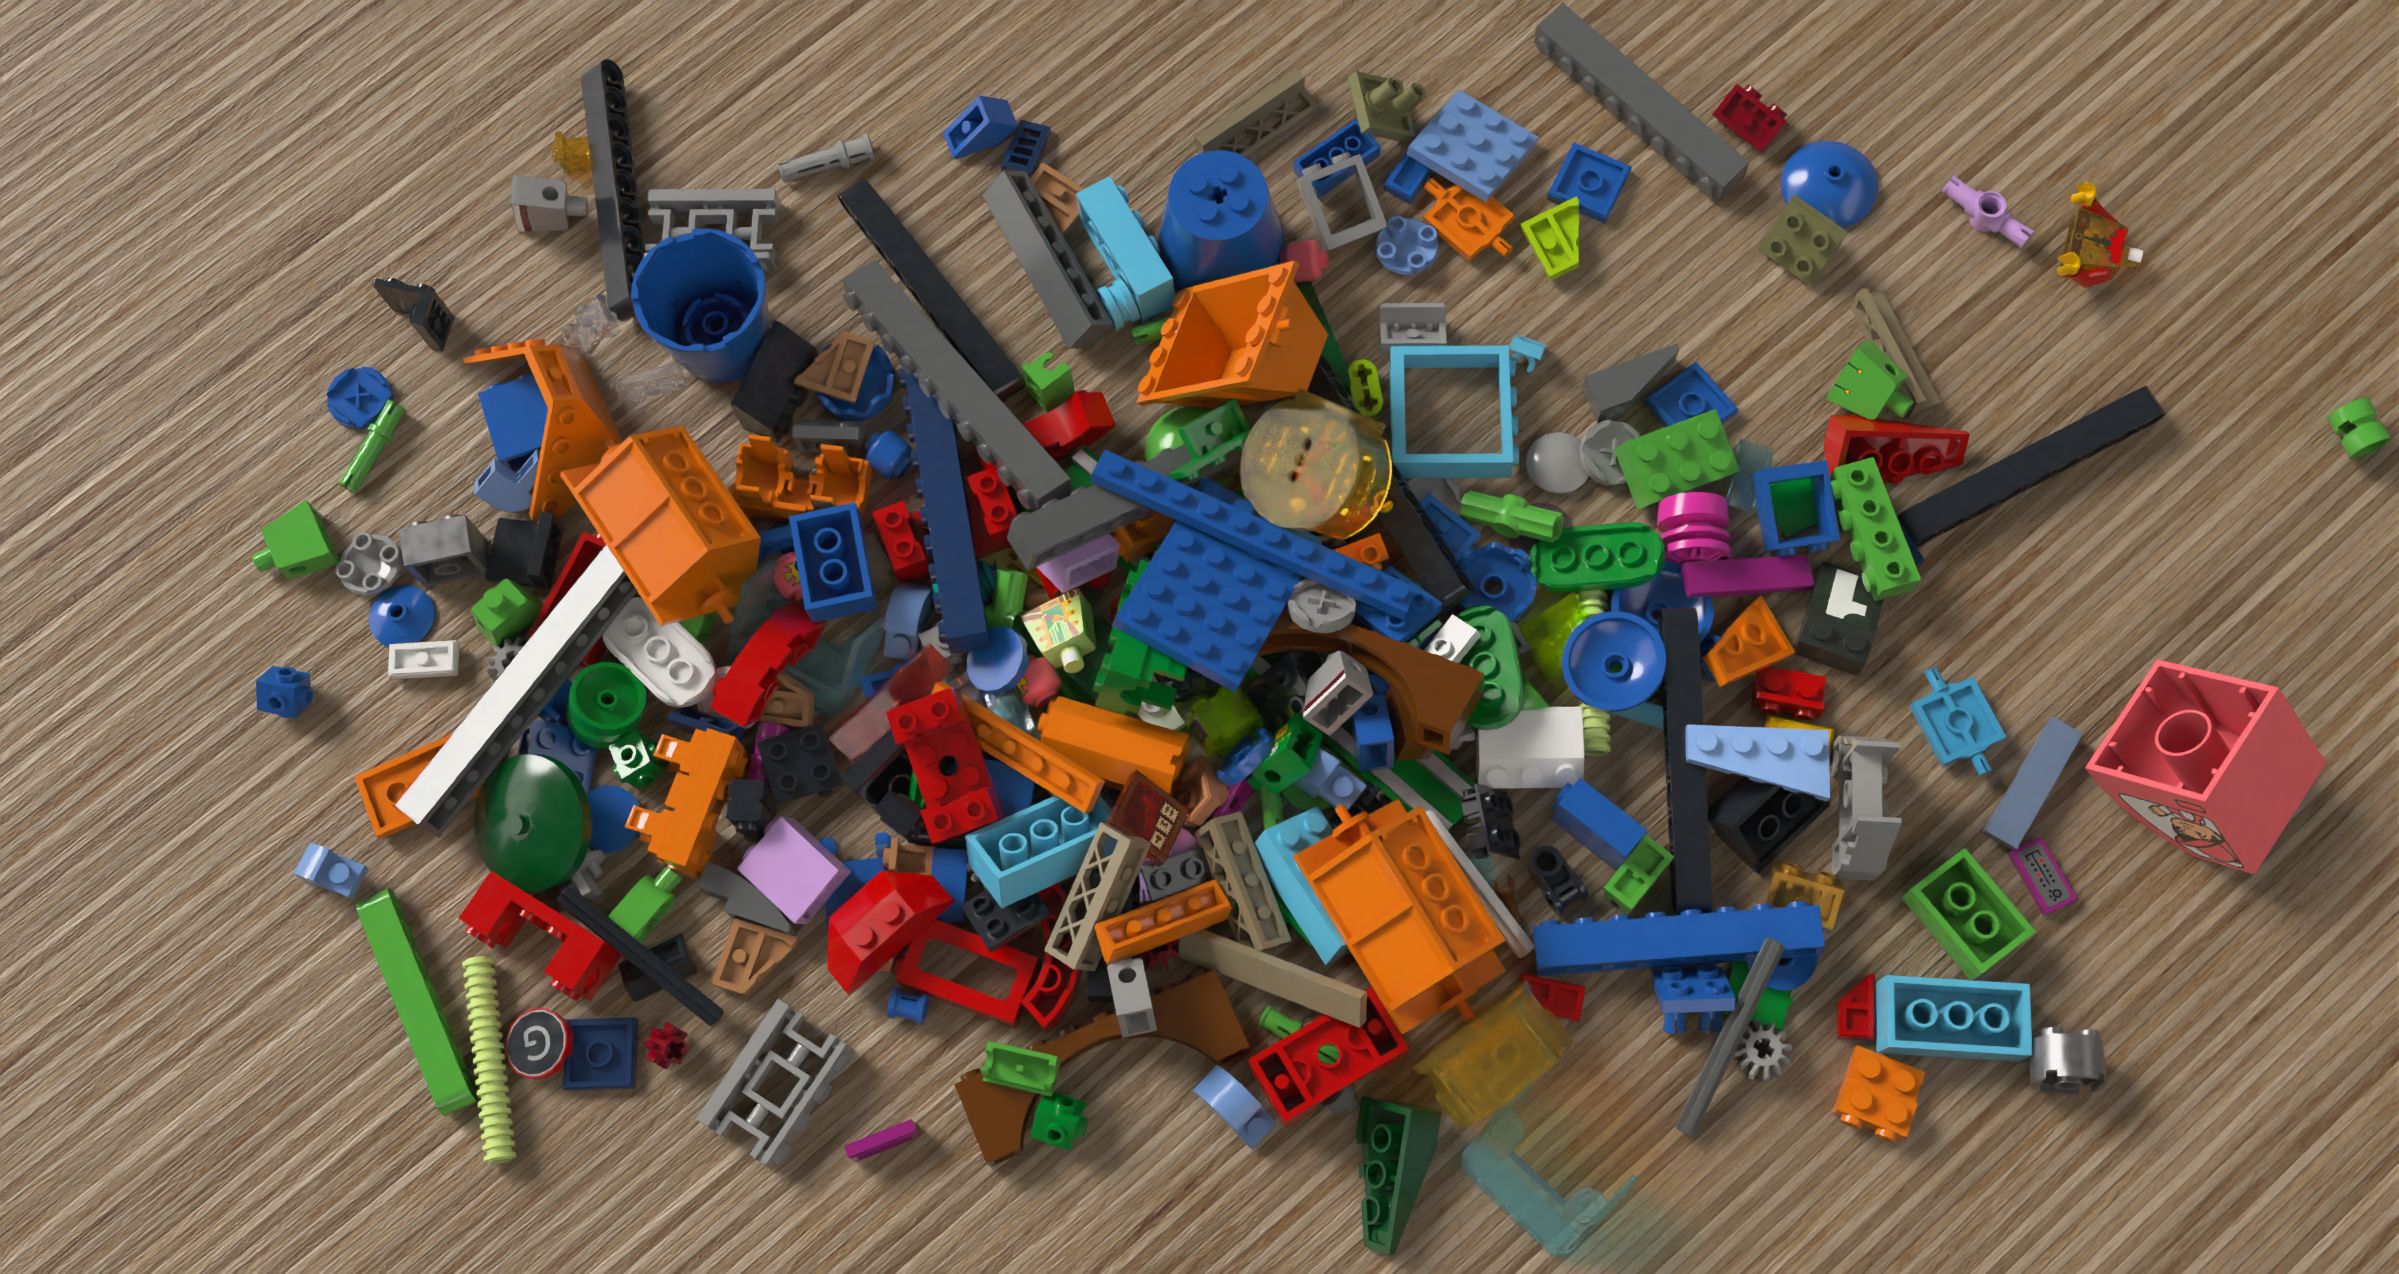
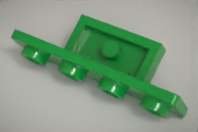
(1212, 437)

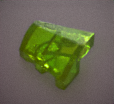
(1550, 631)

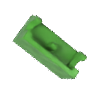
(1048, 387)
(1637, 875)
(1020, 1069)

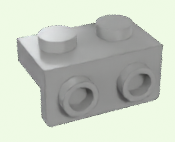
(1412, 325)

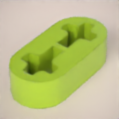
(1372, 389)

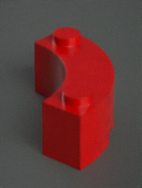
(1077, 421)
(753, 675)
(1057, 981)

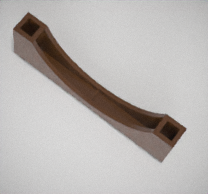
(1433, 688)
(1187, 1014)

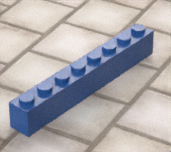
(1675, 940)

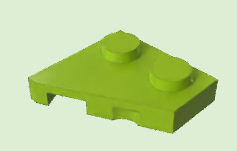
(1555, 238)

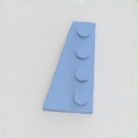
(1770, 755)

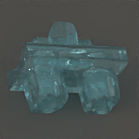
(1012, 709)

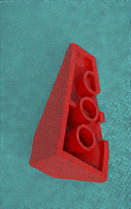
(1897, 446)

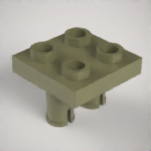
(1385, 105)
(1803, 240)

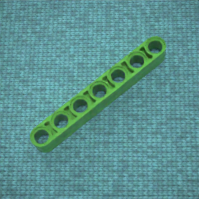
(417, 1002)

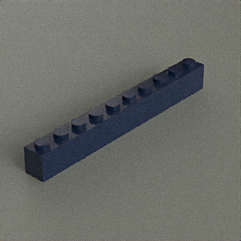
(948, 520)

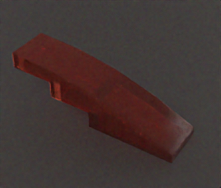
(908, 684)

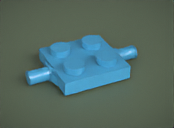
(1957, 721)

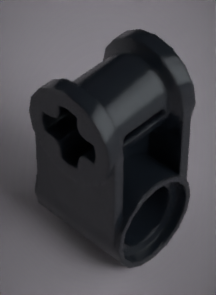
(1556, 881)

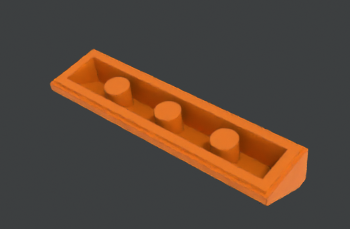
(1162, 921)

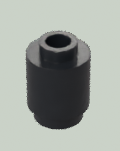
(901, 814)

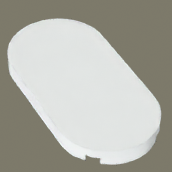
(661, 656)

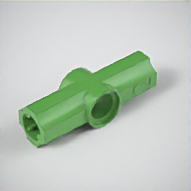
(1511, 516)
(1008, 601)

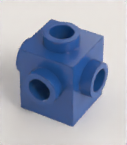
(284, 691)

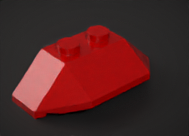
(881, 923)

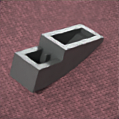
(742, 899)

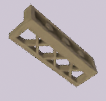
(1255, 112)
(1885, 331)
(1244, 882)
(1101, 902)

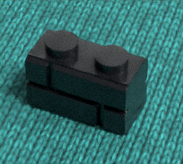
(750, 808)

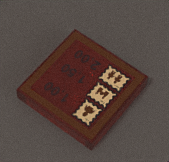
(1148, 813)

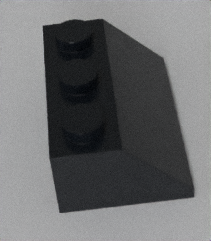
(768, 389)
(881, 769)
(1762, 820)

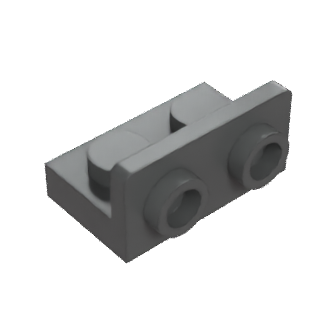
(846, 434)

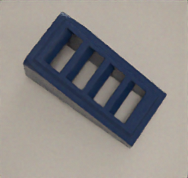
(1037, 152)

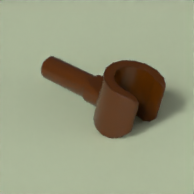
(1508, 897)

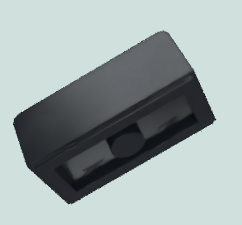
(673, 953)

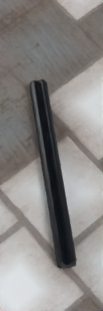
(640, 956)

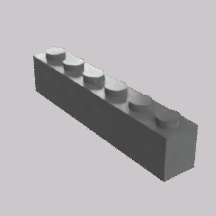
(1047, 259)

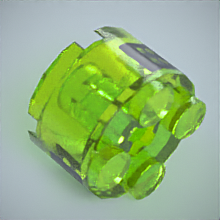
(1223, 721)

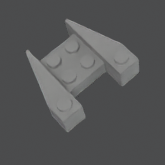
(1864, 828)

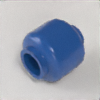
(889, 454)

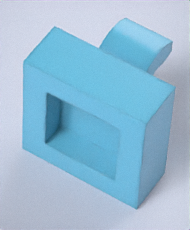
(1527, 348)

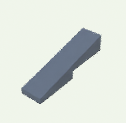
(2032, 783)

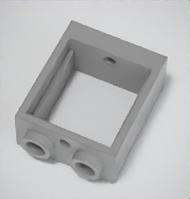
(1314, 209)

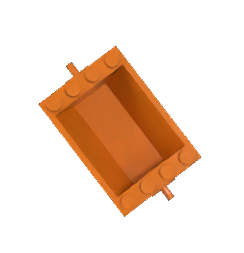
(1236, 340)
(669, 524)
(1404, 911)

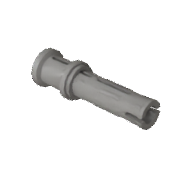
(841, 155)

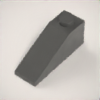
(1620, 387)

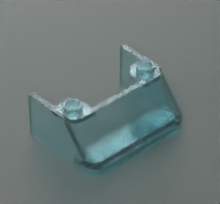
(827, 669)
(1526, 1196)

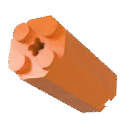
(1114, 744)

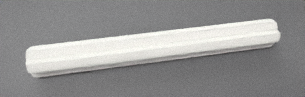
(1510, 929)

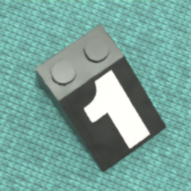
(1839, 621)

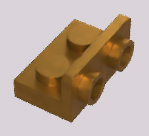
(1792, 884)

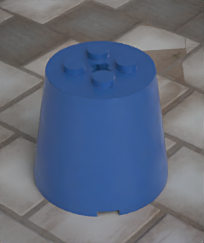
(1218, 220)
(704, 303)

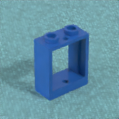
(1823, 501)

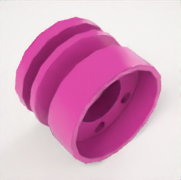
(1694, 527)

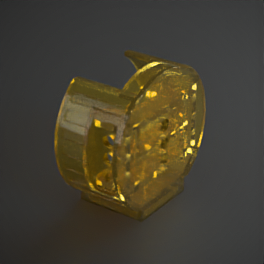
(1340, 477)
(1493, 1054)

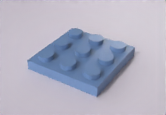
(1472, 145)

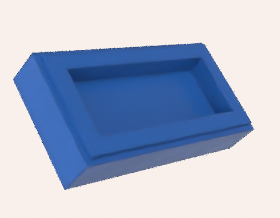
(1407, 178)

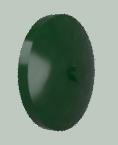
(533, 822)

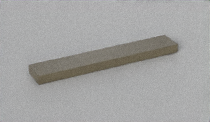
(1275, 976)

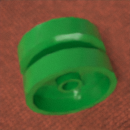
(605, 704)

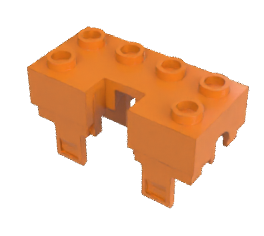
(771, 491)
(701, 786)

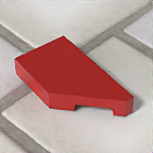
(1559, 997)
(1857, 1012)

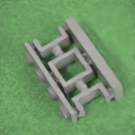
(718, 207)
(751, 1070)

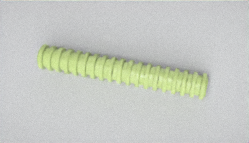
(1594, 720)
(489, 1060)

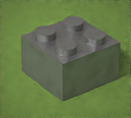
(444, 550)

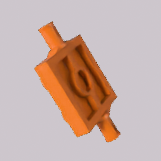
(1468, 221)

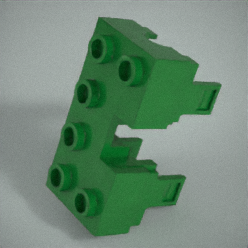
(1128, 670)

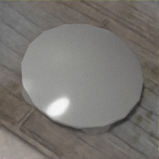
(1555, 464)
(370, 564)

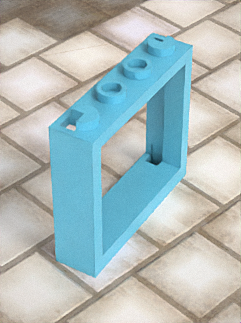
(1453, 464)

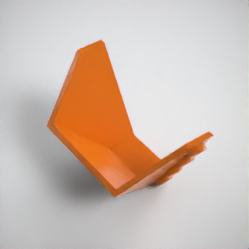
(575, 417)

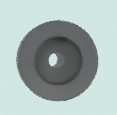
(1342, 1100)

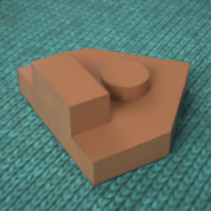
(1201, 791)

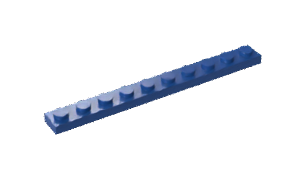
(1253, 534)

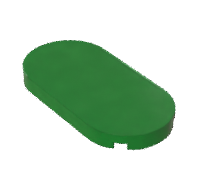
(1598, 558)
(1498, 658)

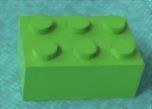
(1676, 459)
(1968, 914)

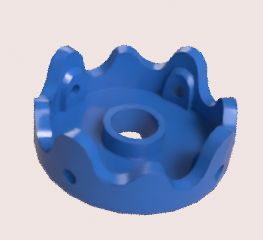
(874, 393)
(1508, 568)

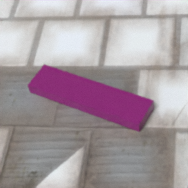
(1747, 576)

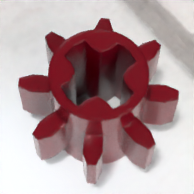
(1162, 957)
(666, 1045)

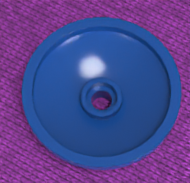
(1839, 198)
(1663, 591)
(1609, 641)

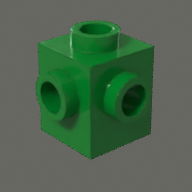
(636, 760)
(1060, 1120)

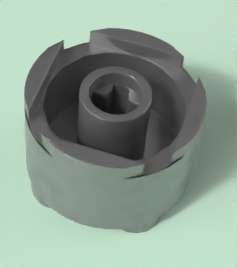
(2067, 1061)

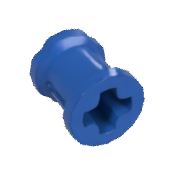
(908, 1006)

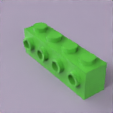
(1873, 530)

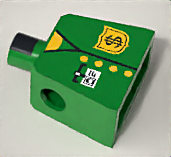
(1290, 756)

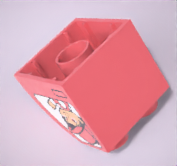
(2208, 763)

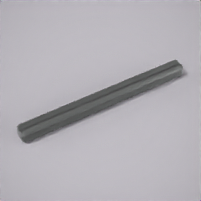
(1730, 1036)

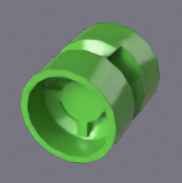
(2359, 428)

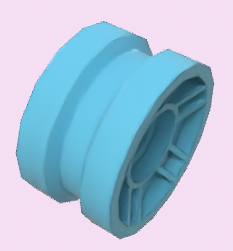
(1118, 303)

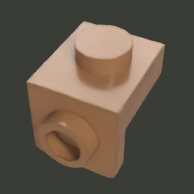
(908, 858)

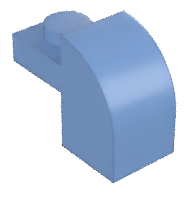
(505, 488)
(905, 617)
(1331, 781)
(330, 871)
(1234, 1106)

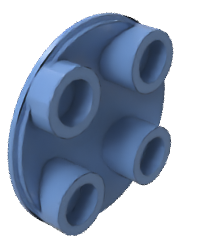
(1406, 245)

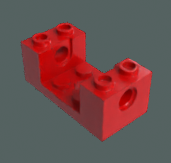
(904, 533)
(937, 729)
(502, 909)
(1299, 1081)

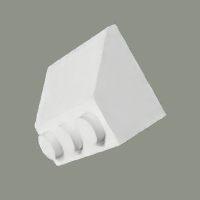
(1533, 750)

